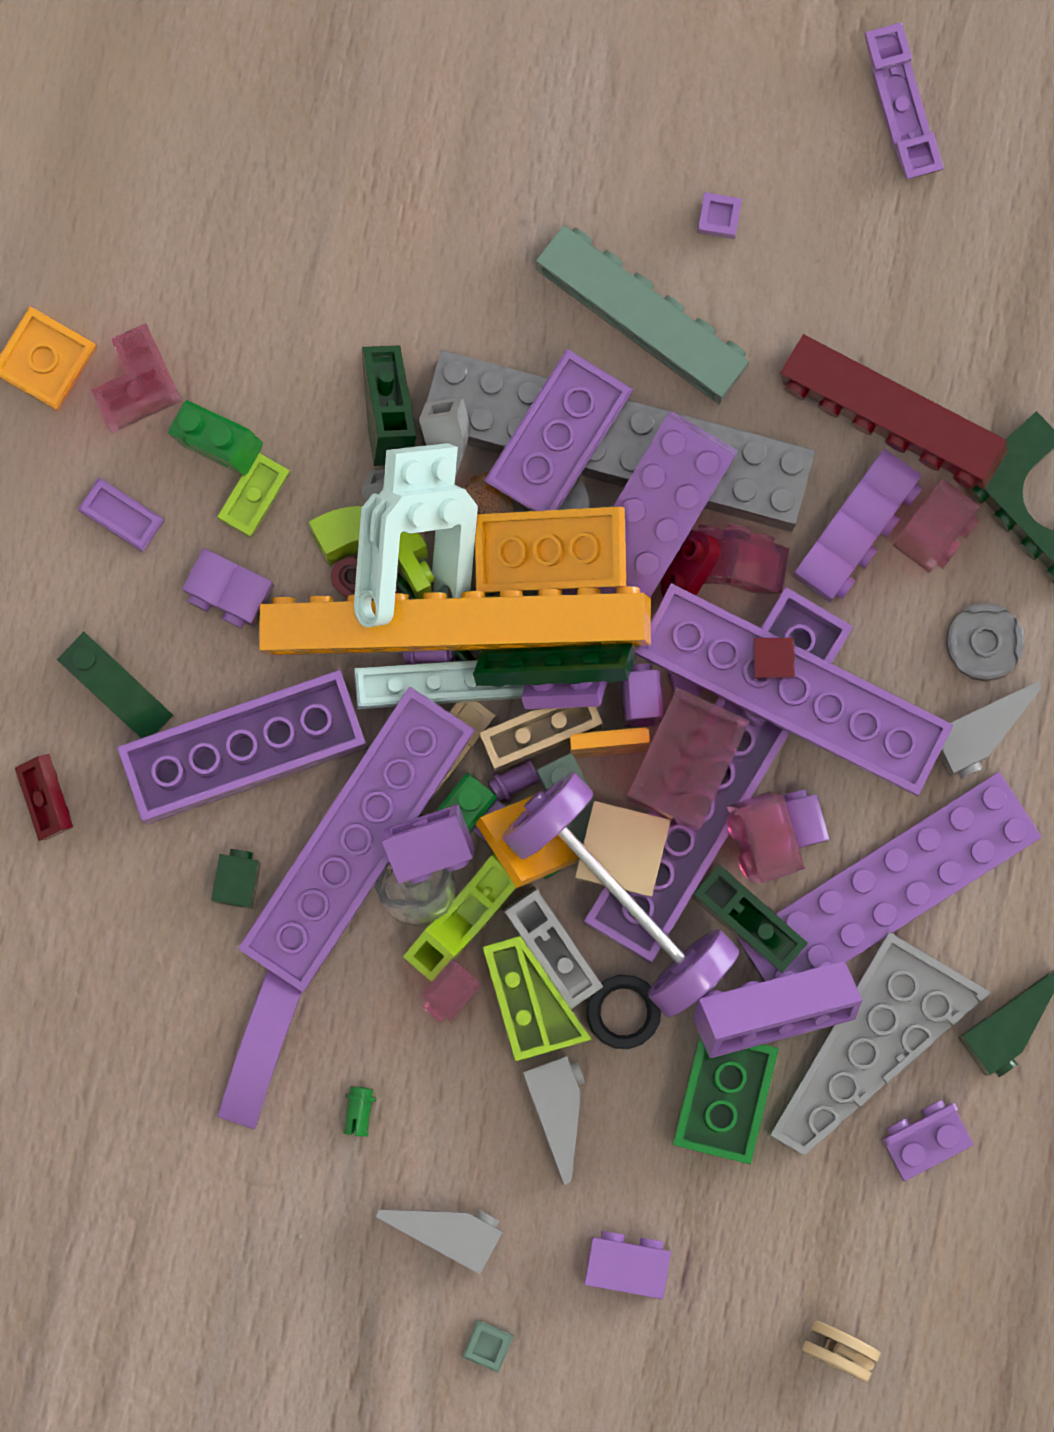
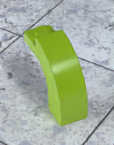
(338, 538)
(464, 920)

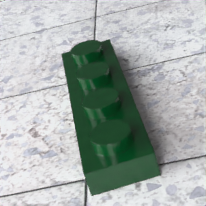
(554, 665)

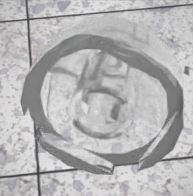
(417, 902)

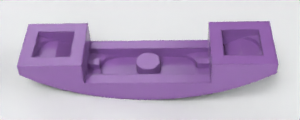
(901, 101)
(259, 1051)

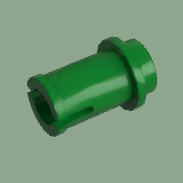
(358, 1110)

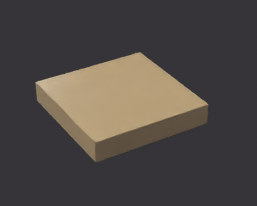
(626, 845)

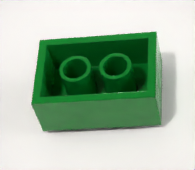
(725, 1102)

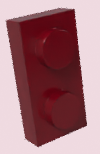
(44, 797)

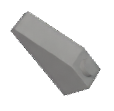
(980, 732)
(552, 947)
(557, 1103)
(455, 1234)

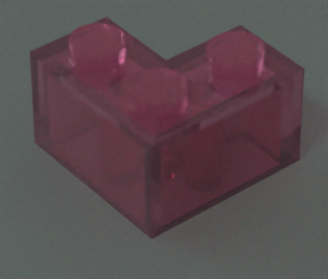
(144, 387)
(935, 526)
(747, 559)

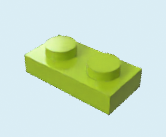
(254, 495)

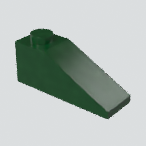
(387, 401)
(114, 686)
(749, 918)
(1007, 1030)

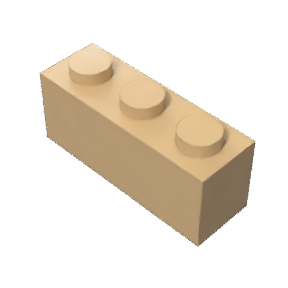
(536, 734)

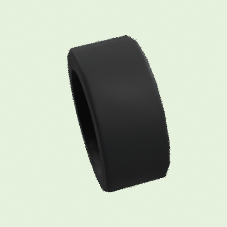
(603, 1033)

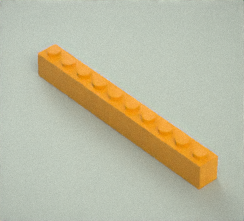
(459, 623)

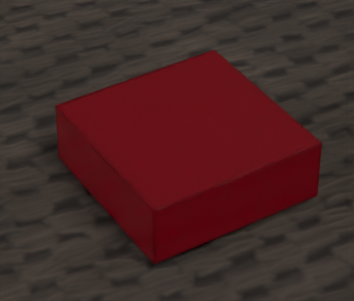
(773, 658)

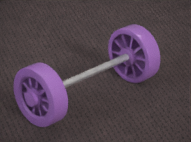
(692, 971)

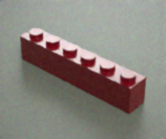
(893, 412)

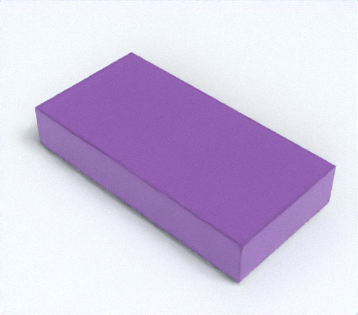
(121, 515)

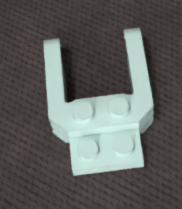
(415, 498)

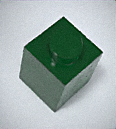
(236, 879)

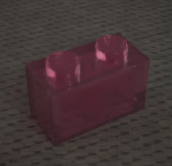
(764, 837)
(450, 992)

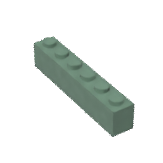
(642, 314)

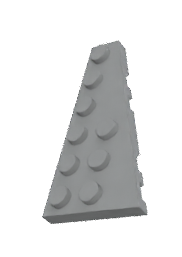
(903, 1011)

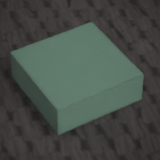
(488, 1346)

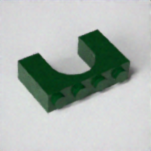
(1004, 492)

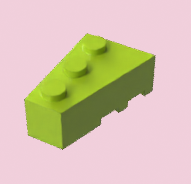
(530, 1004)

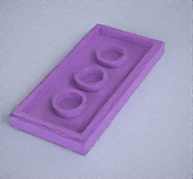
(558, 434)

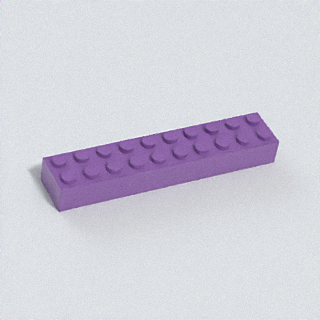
(691, 853)

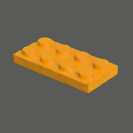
(551, 550)

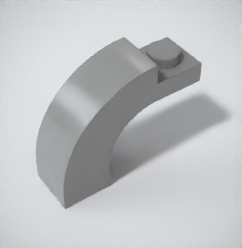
(441, 423)

